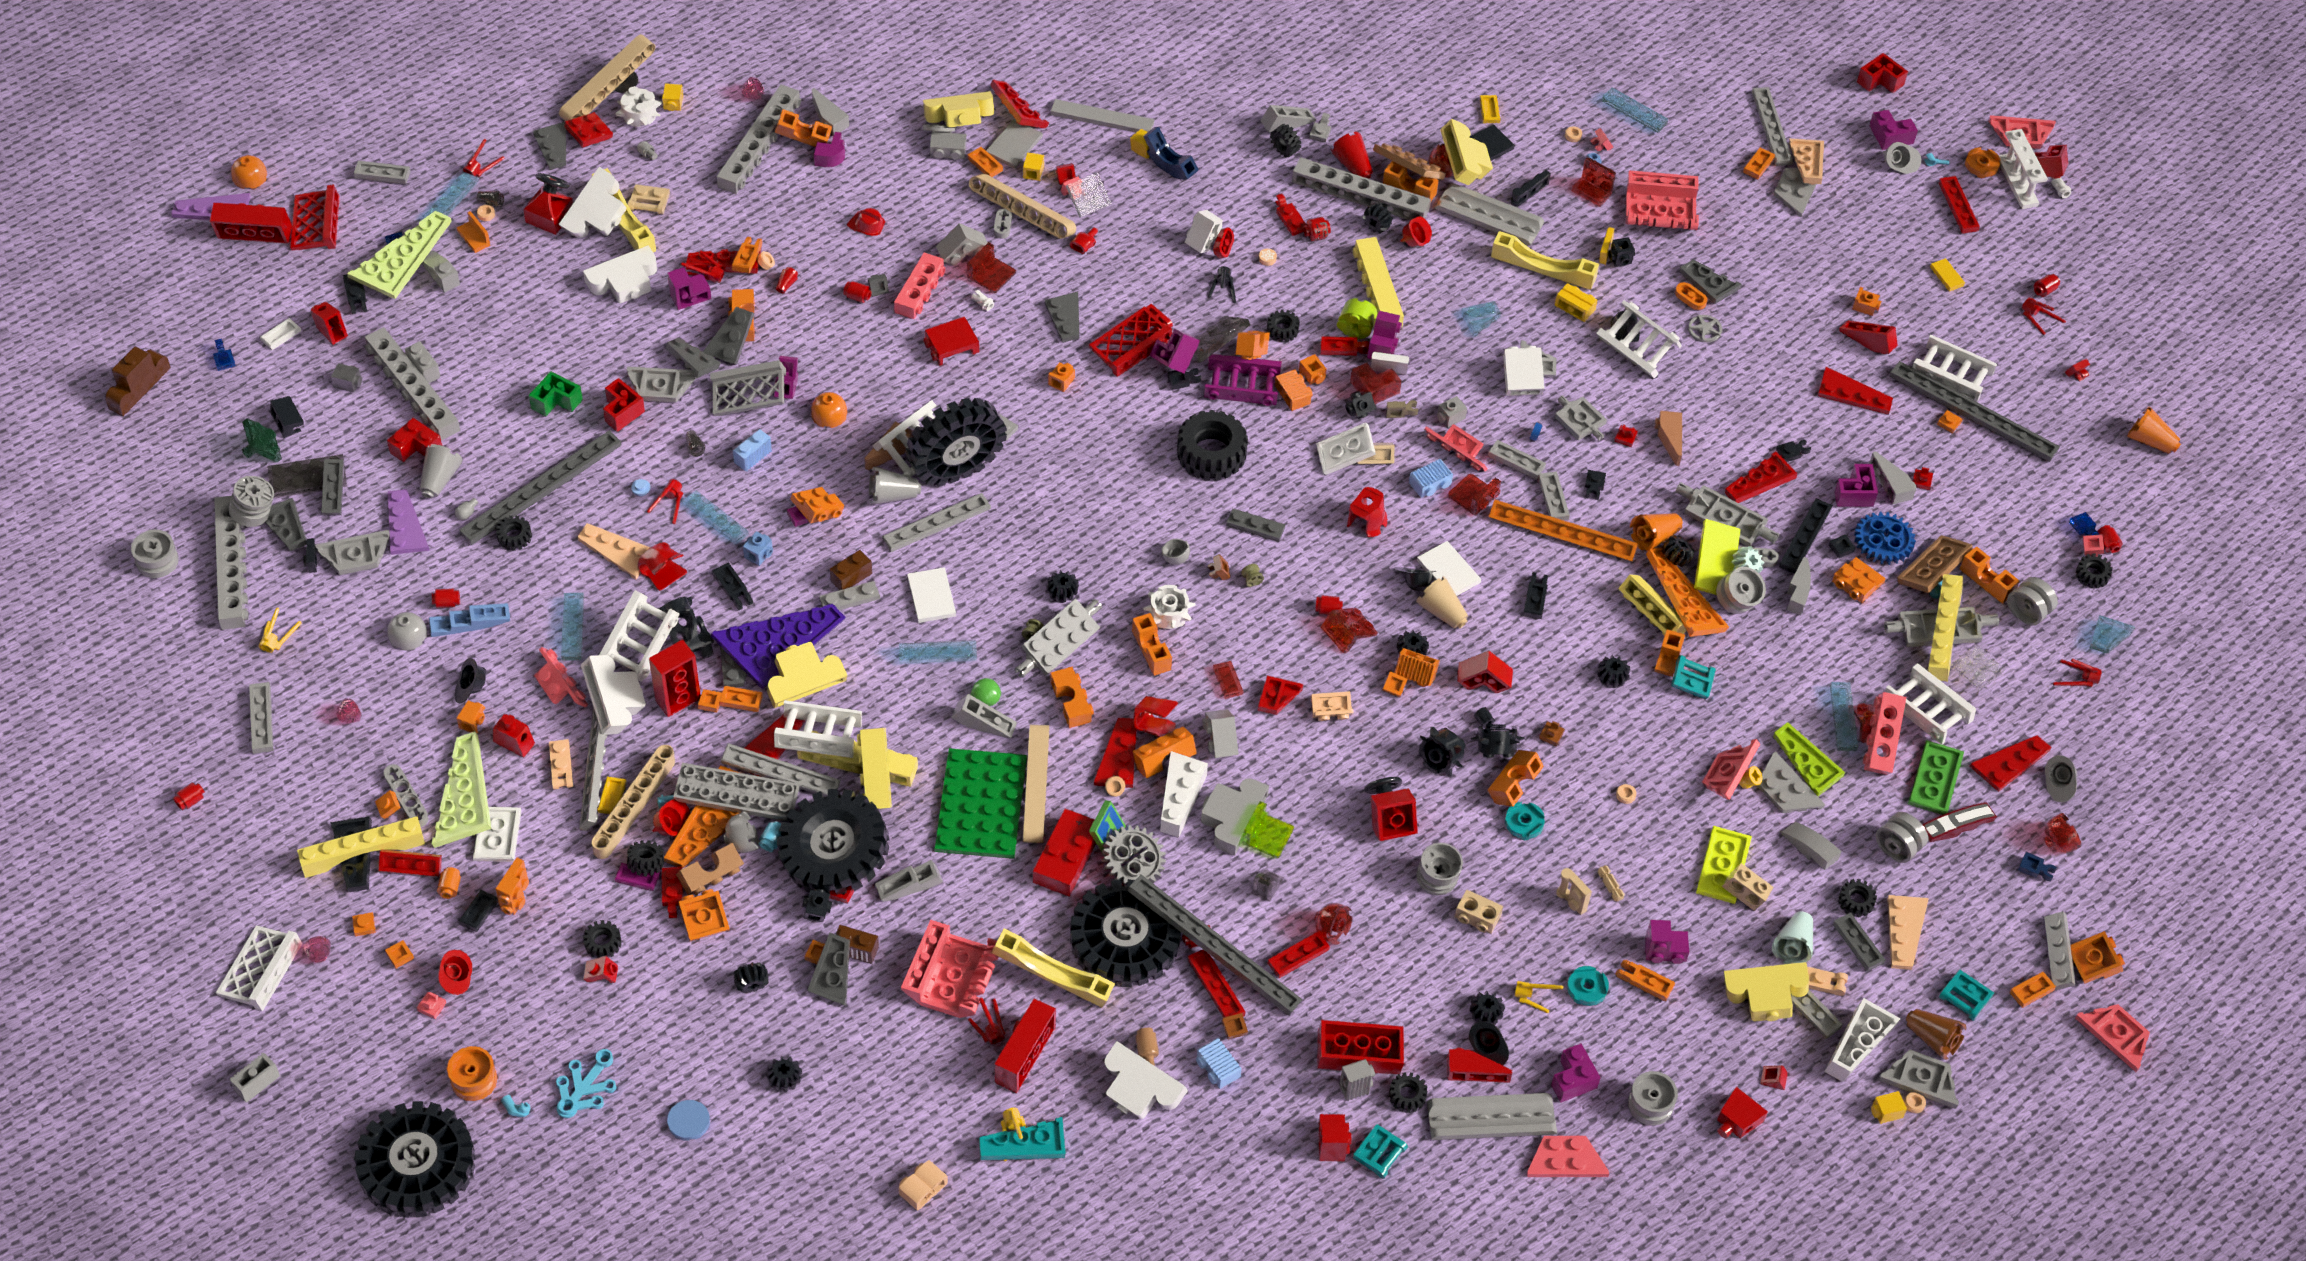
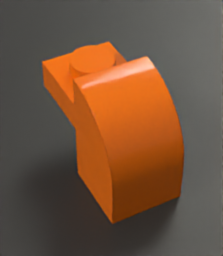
(1669, 652)

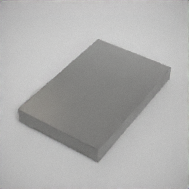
(1014, 144)

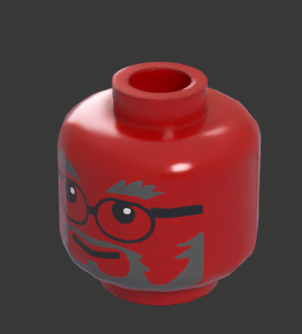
(1317, 228)

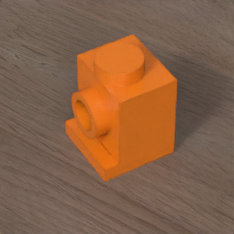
(1866, 302)
(1312, 369)
(1063, 373)
(471, 716)

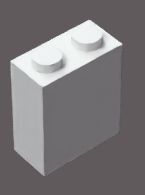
(1523, 371)

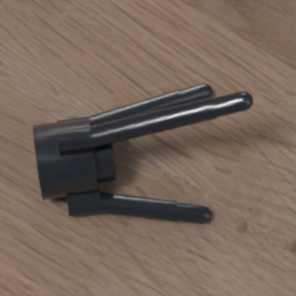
(1223, 277)

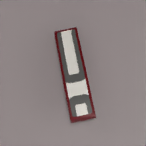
(1959, 821)

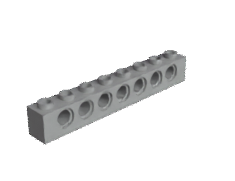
(757, 140)
(1359, 189)
(411, 383)
(230, 567)

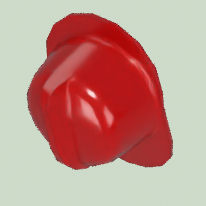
(867, 221)
(1417, 232)
(670, 818)
(455, 972)

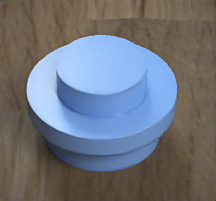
(640, 487)

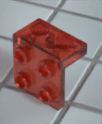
(1474, 493)

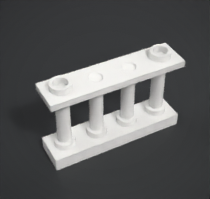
(2015, 175)
(1636, 356)
(1955, 382)
(899, 433)
(628, 620)
(1947, 697)
(815, 742)

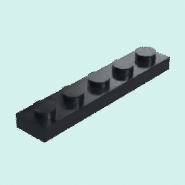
(1806, 535)

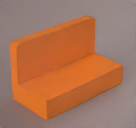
(474, 233)

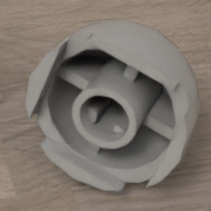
(406, 631)
(739, 832)

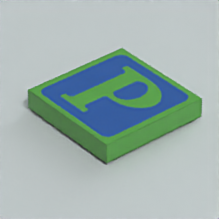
(1105, 823)

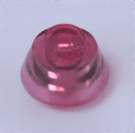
(752, 89)
(348, 711)
(317, 948)

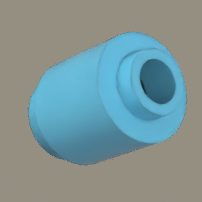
(768, 839)

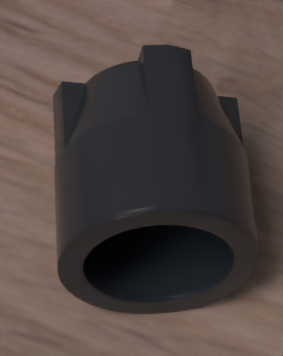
(1484, 716)

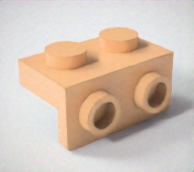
(1331, 705)

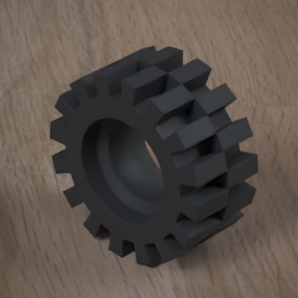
(1285, 140)
(1286, 318)
(515, 541)
(2097, 563)
(645, 857)
(1862, 889)
(602, 929)
(1408, 1103)

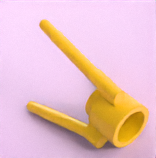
(269, 640)
(1525, 990)
(1012, 1121)

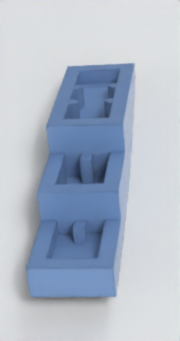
(475, 618)

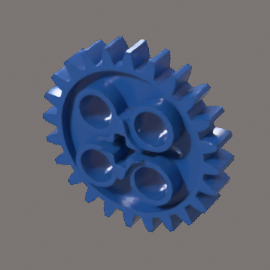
(1884, 537)

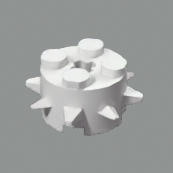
(638, 107)
(1169, 607)

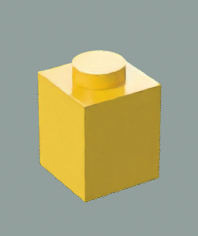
(672, 97)
(1139, 144)
(1033, 166)
(1888, 1107)

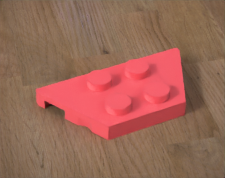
(2034, 129)
(1729, 768)
(2117, 1032)
(1566, 1158)

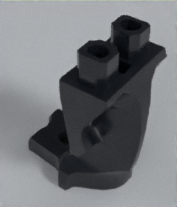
(696, 642)

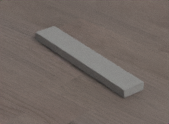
(1101, 116)
(1772, 126)
(936, 522)
(777, 769)

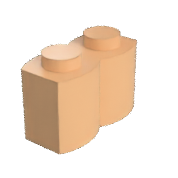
(922, 1184)

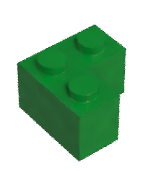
(555, 391)

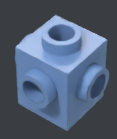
(758, 548)

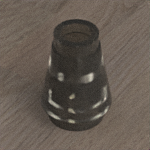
(491, 198)
(695, 444)

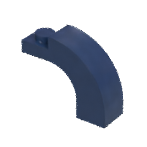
(1166, 158)

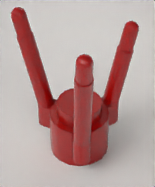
(473, 166)
(714, 273)
(2032, 306)
(672, 490)
(2090, 674)
(994, 1032)

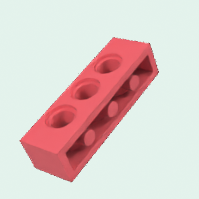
(919, 286)
(1895, 706)

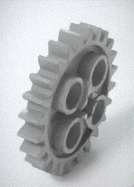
(1122, 842)

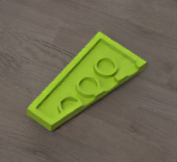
(1810, 762)

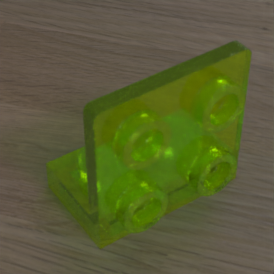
(1266, 832)

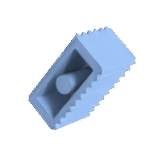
(752, 450)
(1430, 478)
(1218, 1063)

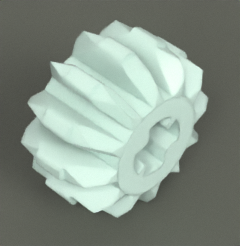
(1748, 558)

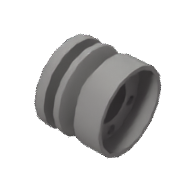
(251, 501)
(1441, 859)

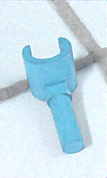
(1931, 161)

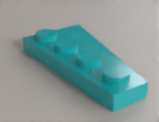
(1038, 1142)

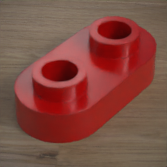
(1223, 243)

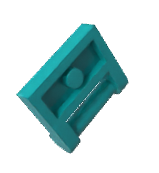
(1693, 682)
(1968, 989)
(1373, 1148)

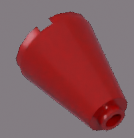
(1353, 154)

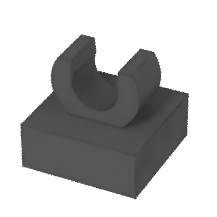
(878, 284)

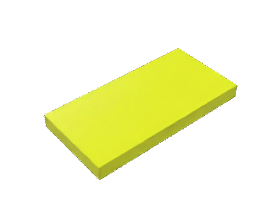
(1715, 556)
(1724, 853)

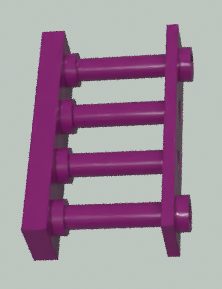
(1237, 365)

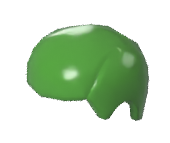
(986, 691)

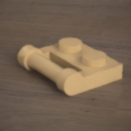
(650, 195)
(1579, 894)

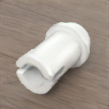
(2063, 190)
(982, 300)

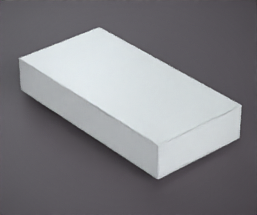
(280, 334)

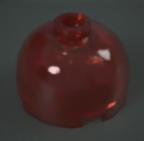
(1440, 158)
(2061, 835)
(1333, 918)

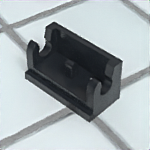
(286, 416)

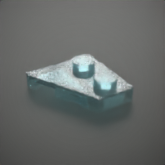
(1480, 316)
(2109, 634)

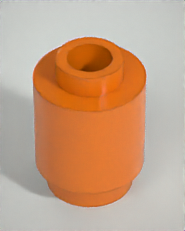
(449, 883)

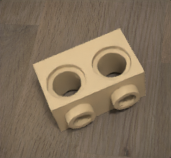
(1747, 887)
(1481, 908)

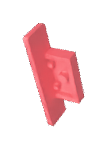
(1461, 443)
(556, 681)

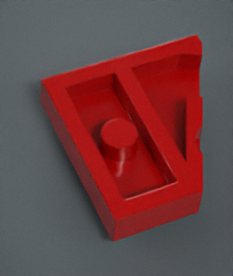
(1278, 694)

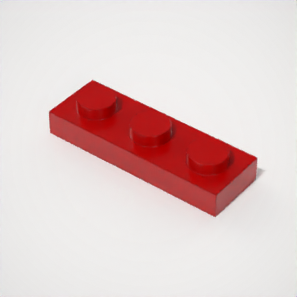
(410, 863)
(1298, 955)

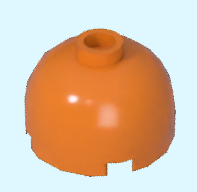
(248, 172)
(828, 410)

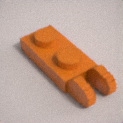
(747, 255)
(1646, 980)

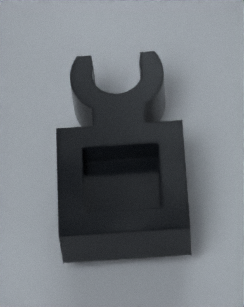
(1181, 380)
(1791, 452)
(1594, 482)
(310, 558)

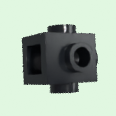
(1621, 252)
(1360, 404)
(816, 905)

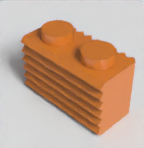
(1293, 389)
(1417, 667)

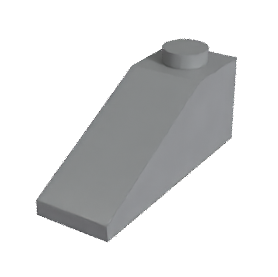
(829, 112)
(1292, 116)
(441, 271)
(1893, 480)
(982, 717)

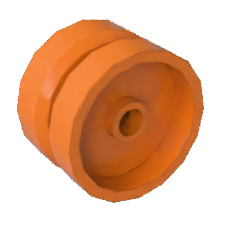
(472, 1073)

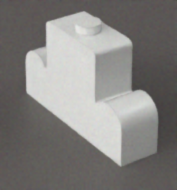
(595, 207)
(623, 275)
(612, 693)
(1140, 1083)

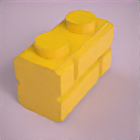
(1576, 302)

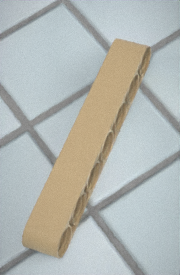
(608, 78)
(1029, 208)
(1036, 784)
(634, 793)

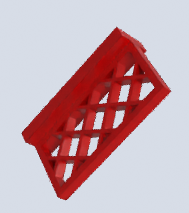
(328, 218)
(1140, 349)

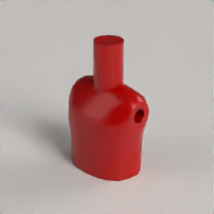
(1084, 241)

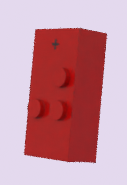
(251, 222)
(675, 678)
(1065, 853)
(1349, 1042)
(1025, 1045)

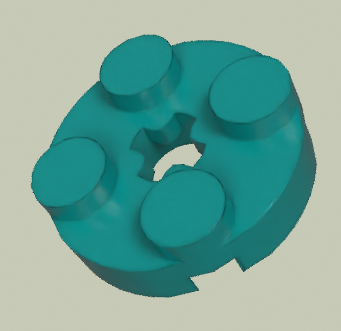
(1525, 830)
(1587, 996)

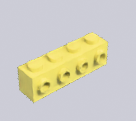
(1651, 604)
(875, 766)

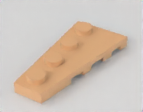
(1809, 159)
(614, 548)
(1905, 926)

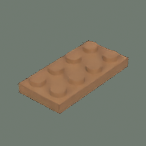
(1409, 161)
(1933, 563)

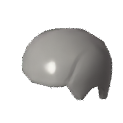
(1178, 549)

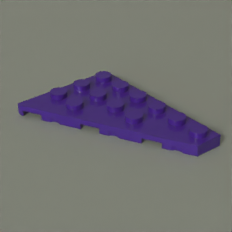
(758, 643)

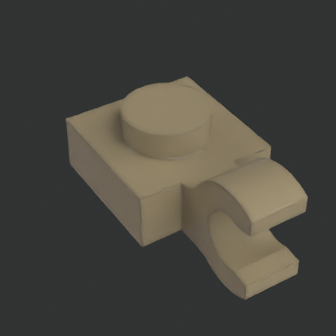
(1400, 409)

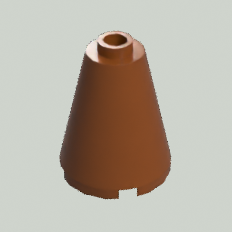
(1938, 1032)

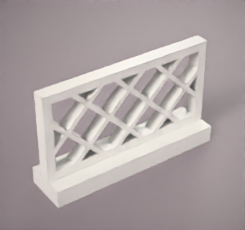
(273, 970)

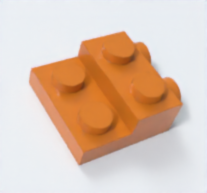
(817, 504)
(1858, 579)
(511, 888)
(703, 915)
(2096, 957)

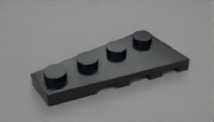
(357, 868)

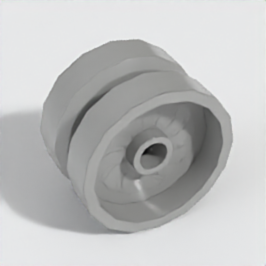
(154, 553)
(1741, 590)
(2032, 601)
(1902, 837)
(1652, 1098)

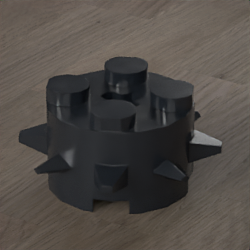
(1497, 740)
(1442, 750)

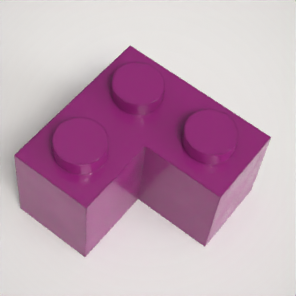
(1890, 131)
(687, 290)
(1384, 334)
(1177, 352)
(1859, 489)
(1664, 944)
(1579, 1074)

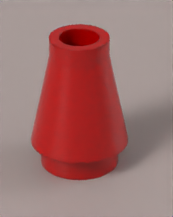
(787, 279)

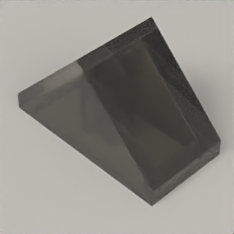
(1266, 884)

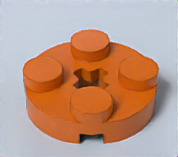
(1979, 169)

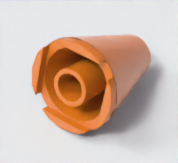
(2154, 432)
(1654, 529)

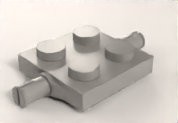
(1580, 418)

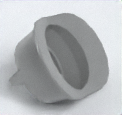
(1905, 157)
(2061, 769)

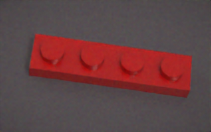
(1959, 204)
(1215, 984)

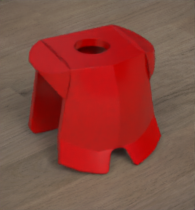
(1373, 513)
(659, 567)
(1147, 722)

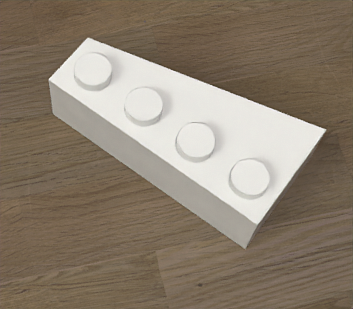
(1182, 788)
(1863, 1033)

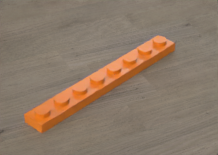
(1563, 530)

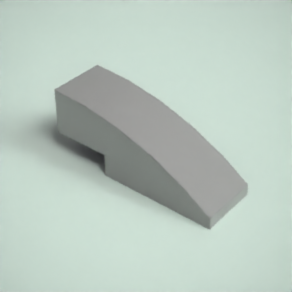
(1799, 587)
(1812, 844)
(909, 881)

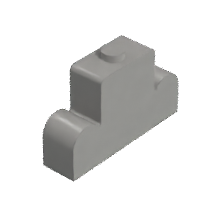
(1230, 812)

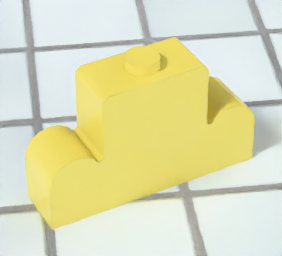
(959, 109)
(1467, 156)
(803, 674)
(1767, 989)

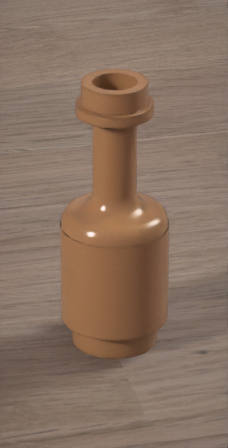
(1147, 1044)

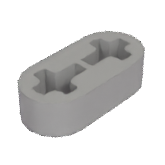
(1000, 223)

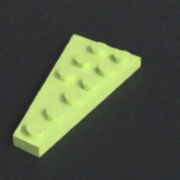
(400, 259)
(464, 797)

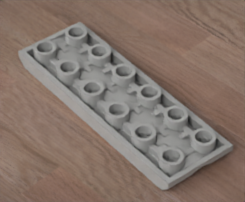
(1489, 213)
(735, 791)
(1491, 1116)

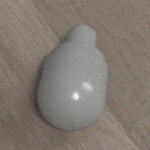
(645, 148)
(465, 509)

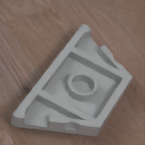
(1794, 191)
(660, 383)
(355, 552)
(1786, 788)
(1924, 1076)

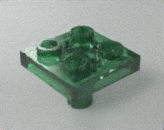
(260, 441)

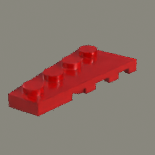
(1017, 107)
(723, 257)
(1849, 391)
(1765, 477)
(764, 742)
(1119, 756)
(2007, 764)

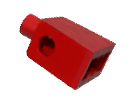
(325, 316)
(510, 732)
(1740, 1115)

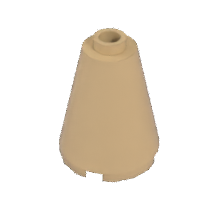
(1444, 603)

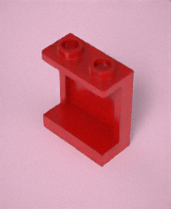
(950, 339)

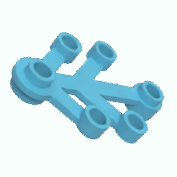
(584, 1087)

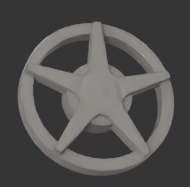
(938, 128)
(1705, 328)

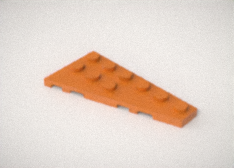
(1688, 602)
(698, 833)

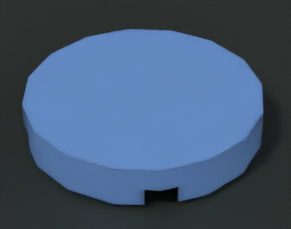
(688, 1120)

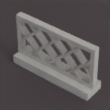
(748, 375)

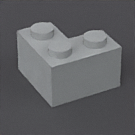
(959, 243)
(1222, 732)

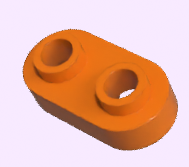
(1691, 297)

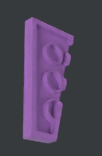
(202, 207)
(404, 526)

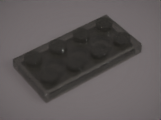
(1218, 336)
(299, 476)

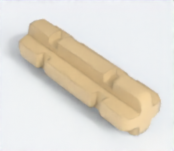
(1611, 883)

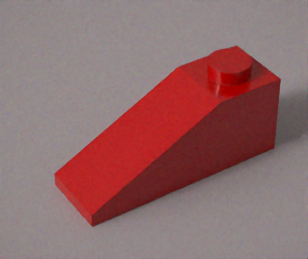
(1872, 336)
(1471, 1066)

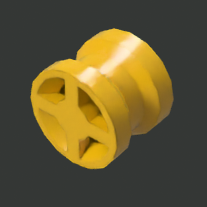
(1751, 777)

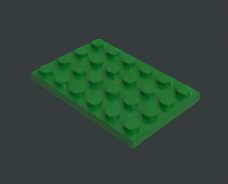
(981, 803)

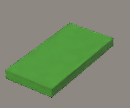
(1936, 777)

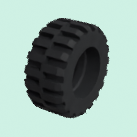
(1212, 463)

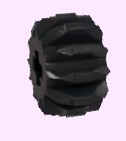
(1377, 218)
(1678, 551)
(1062, 586)
(1413, 642)
(1613, 671)
(751, 977)
(1479, 1009)
(780, 1080)

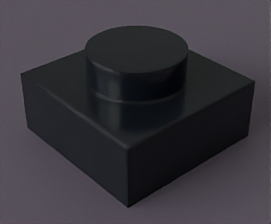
(1842, 546)

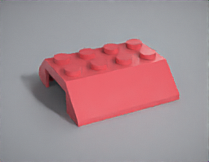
(1662, 200)
(949, 971)

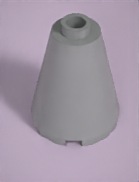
(438, 469)
(891, 486)

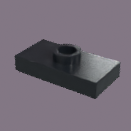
(478, 910)

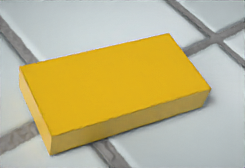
(1489, 109)
(1606, 246)
(1947, 274)
(611, 794)

